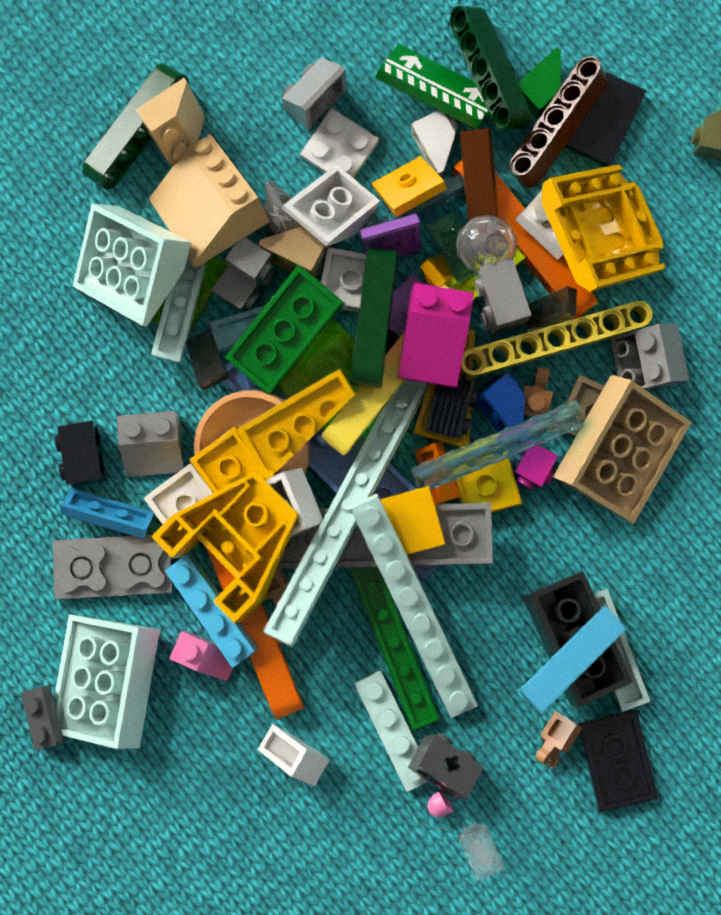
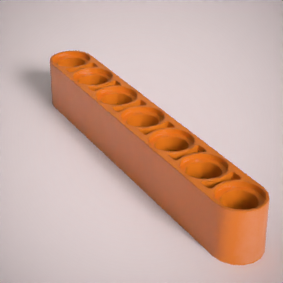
(549, 271)
(269, 659)

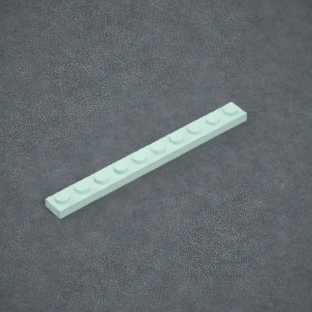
(339, 521)

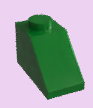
(542, 83)

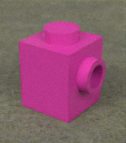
(535, 467)

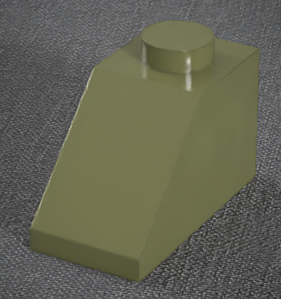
(708, 137)

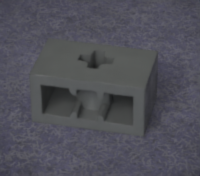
(430, 765)

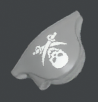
(279, 219)

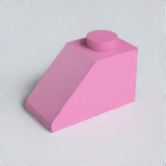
(200, 655)

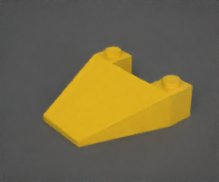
(244, 530)

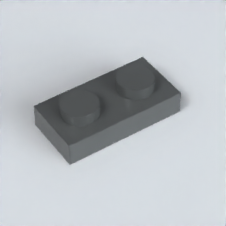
(42, 717)

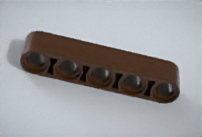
(561, 109)

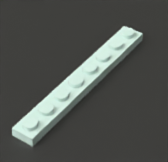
(413, 605)

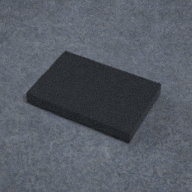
(607, 121)
(617, 761)

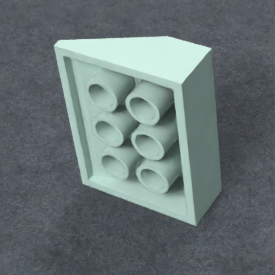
(129, 262)
(105, 681)

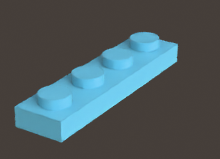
(199, 594)

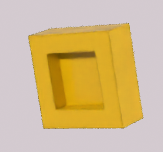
(435, 272)

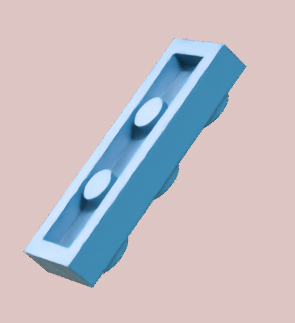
(107, 513)

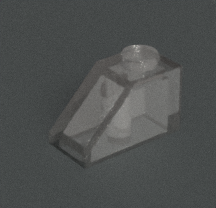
(480, 851)

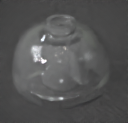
(486, 242)

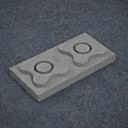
(110, 567)

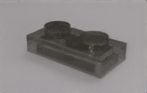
(552, 309)
(206, 360)

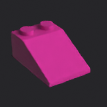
(435, 335)

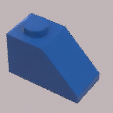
(501, 401)

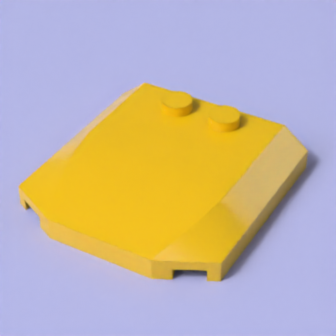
(602, 227)

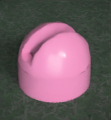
(439, 805)

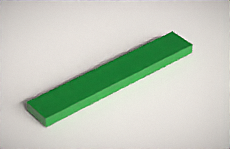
(395, 646)

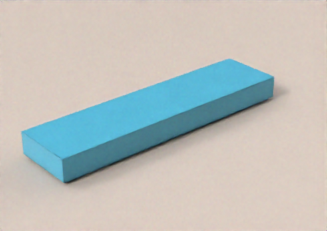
(572, 659)

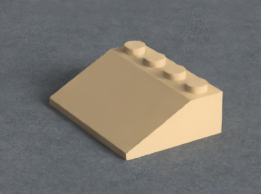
(207, 201)
(622, 448)

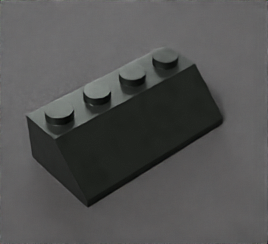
(558, 615)

